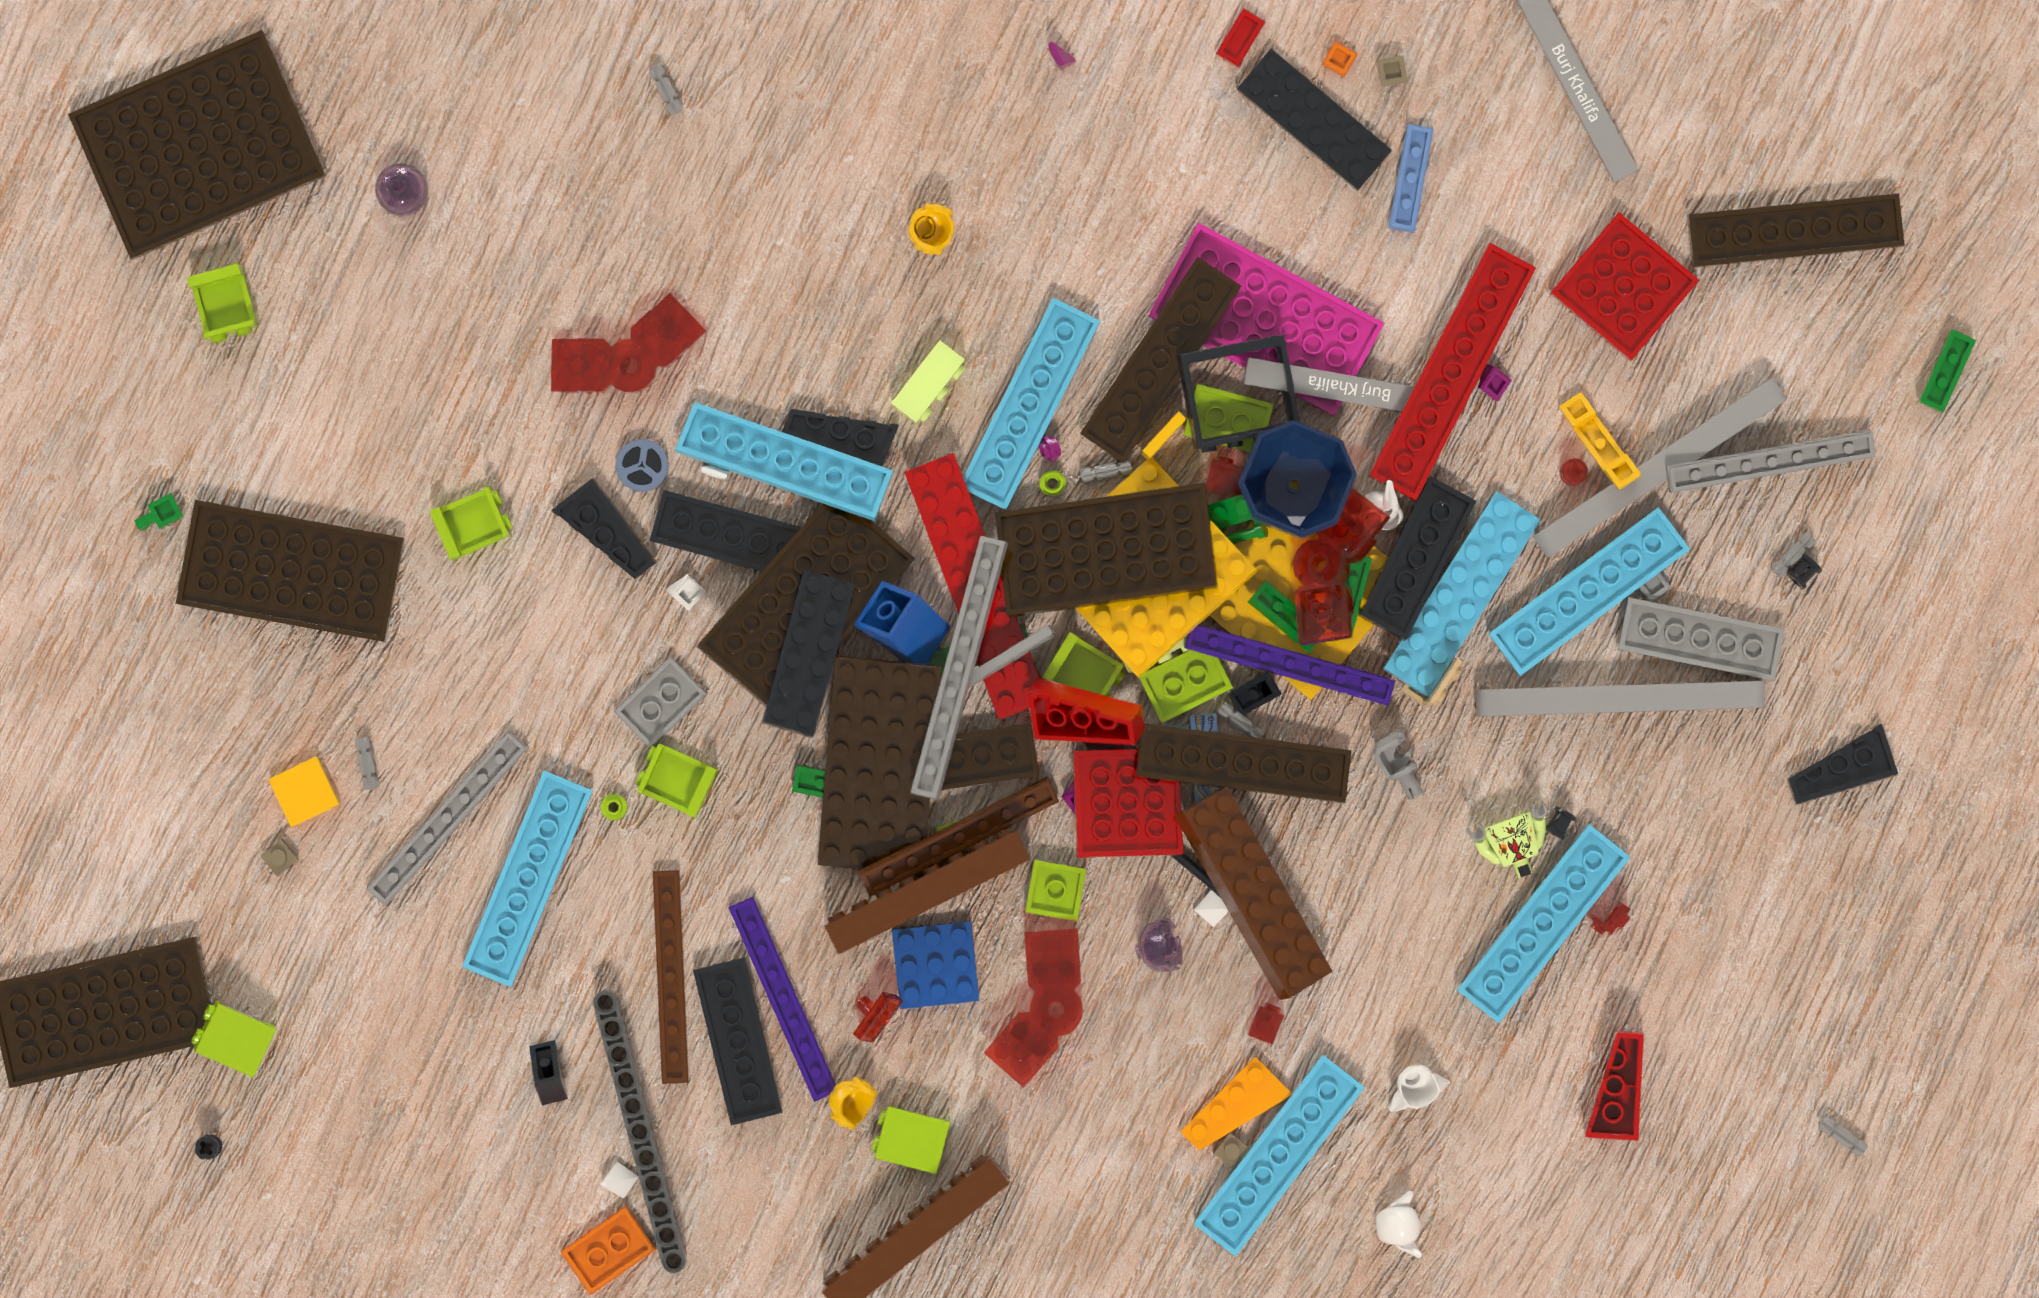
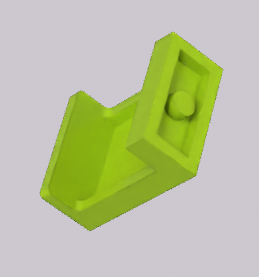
(223, 303)
(471, 523)
(1084, 667)
(676, 779)
(233, 1038)
(910, 1139)

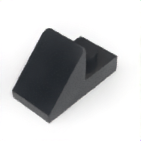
(1254, 693)

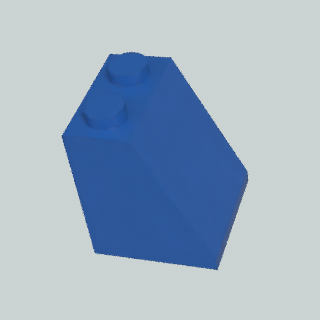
(902, 624)

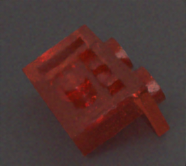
(1224, 478)

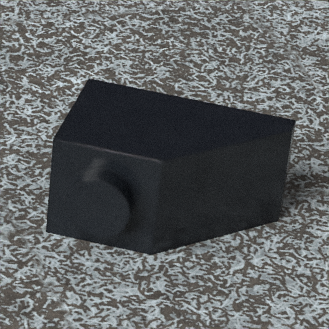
(548, 1072)

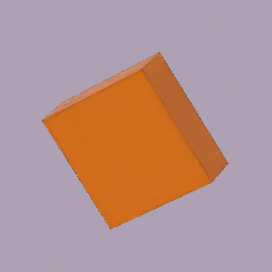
(1339, 59)

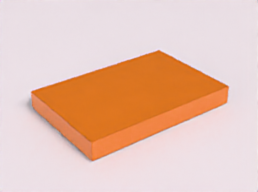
(608, 1250)

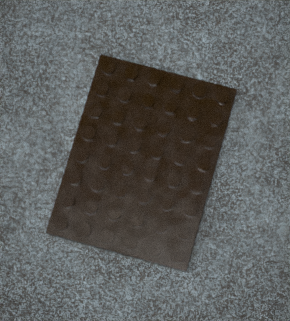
(196, 145)

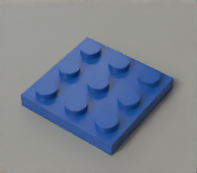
(935, 965)

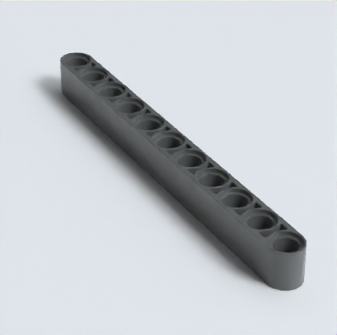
(639, 1144)

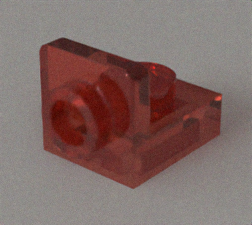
(1266, 1023)

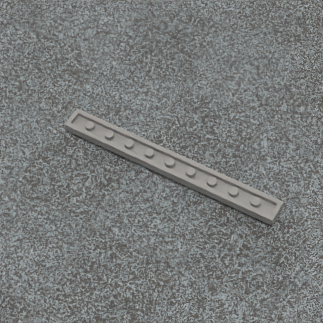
(959, 668)

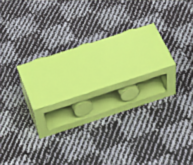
(929, 383)

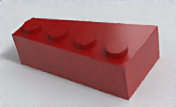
(1081, 715)
(1619, 1096)

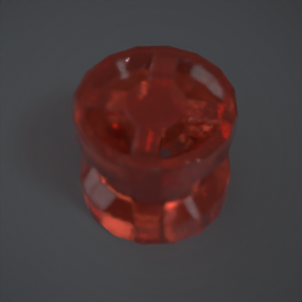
(1570, 477)

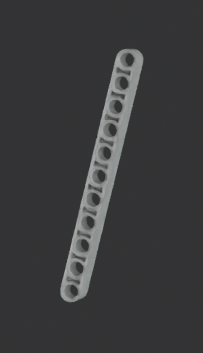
(1653, 471)
(1620, 698)

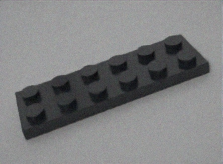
(1314, 119)
(719, 531)
(1417, 558)
(808, 653)
(738, 1041)

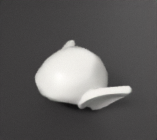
(1387, 502)
(1417, 1088)
(1400, 1225)

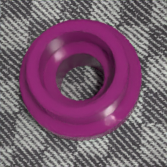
(1049, 448)

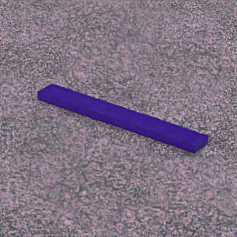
(1290, 664)
(783, 998)

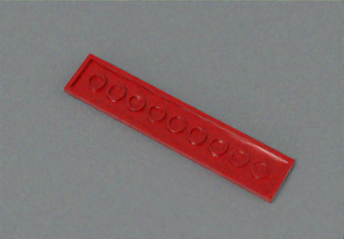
(1452, 371)
(955, 535)

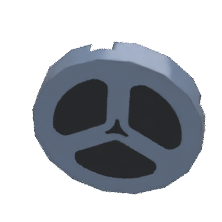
(642, 465)

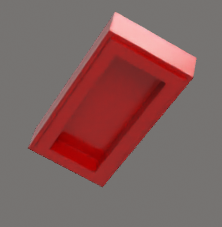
(1240, 38)

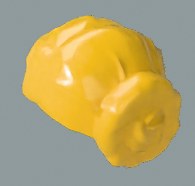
(931, 228)
(851, 1102)

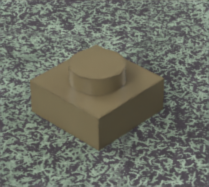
(1392, 71)
(279, 857)
(1231, 1150)

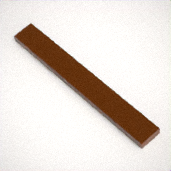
(958, 836)
(670, 977)

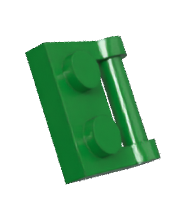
(1233, 512)

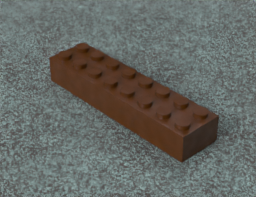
(926, 892)
(1253, 893)
(919, 1232)

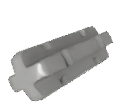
(665, 89)
(1105, 471)
(1793, 555)
(1239, 721)
(366, 763)
(1843, 1136)

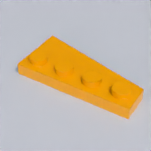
(1238, 1102)

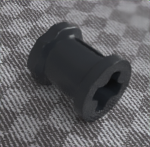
(1795, 575)
(1559, 822)
(200, 1145)

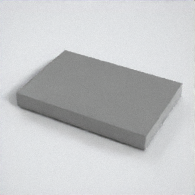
(660, 702)

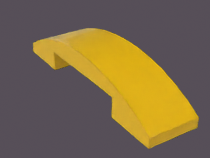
(1599, 442)

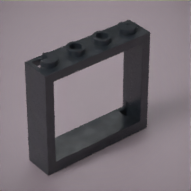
(1234, 439)

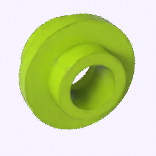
(1052, 474)
(621, 803)

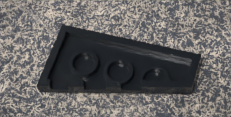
(853, 437)
(600, 522)
(1852, 766)

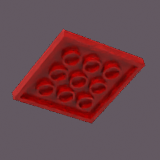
(1624, 286)
(1123, 812)

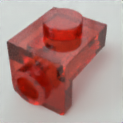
(1617, 918)

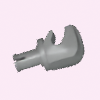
(1396, 765)

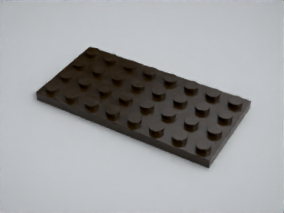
(830, 543)
(1107, 550)
(290, 570)
(873, 758)
(102, 1012)

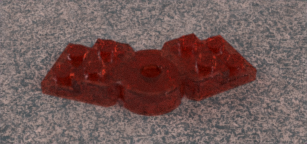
(654, 342)
(1325, 600)
(1033, 1034)

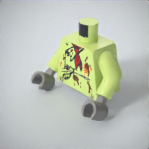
(1513, 839)

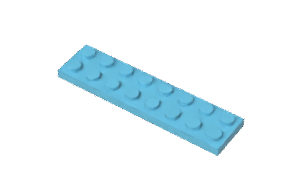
(1029, 403)
(784, 461)
(1589, 591)
(1462, 594)
(527, 878)
(1543, 923)
(1278, 1155)

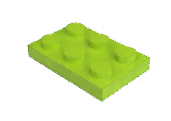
(1228, 413)
(1184, 683)

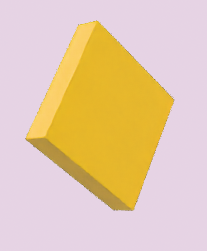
(1163, 436)
(304, 791)

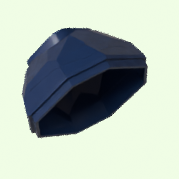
(1303, 456)

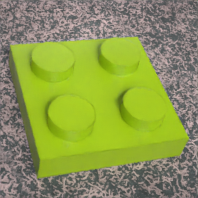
(1055, 890)

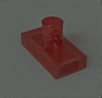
(876, 1015)

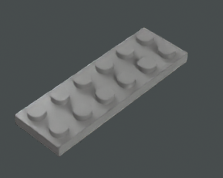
(1700, 639)

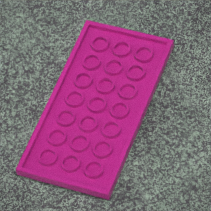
(1316, 325)

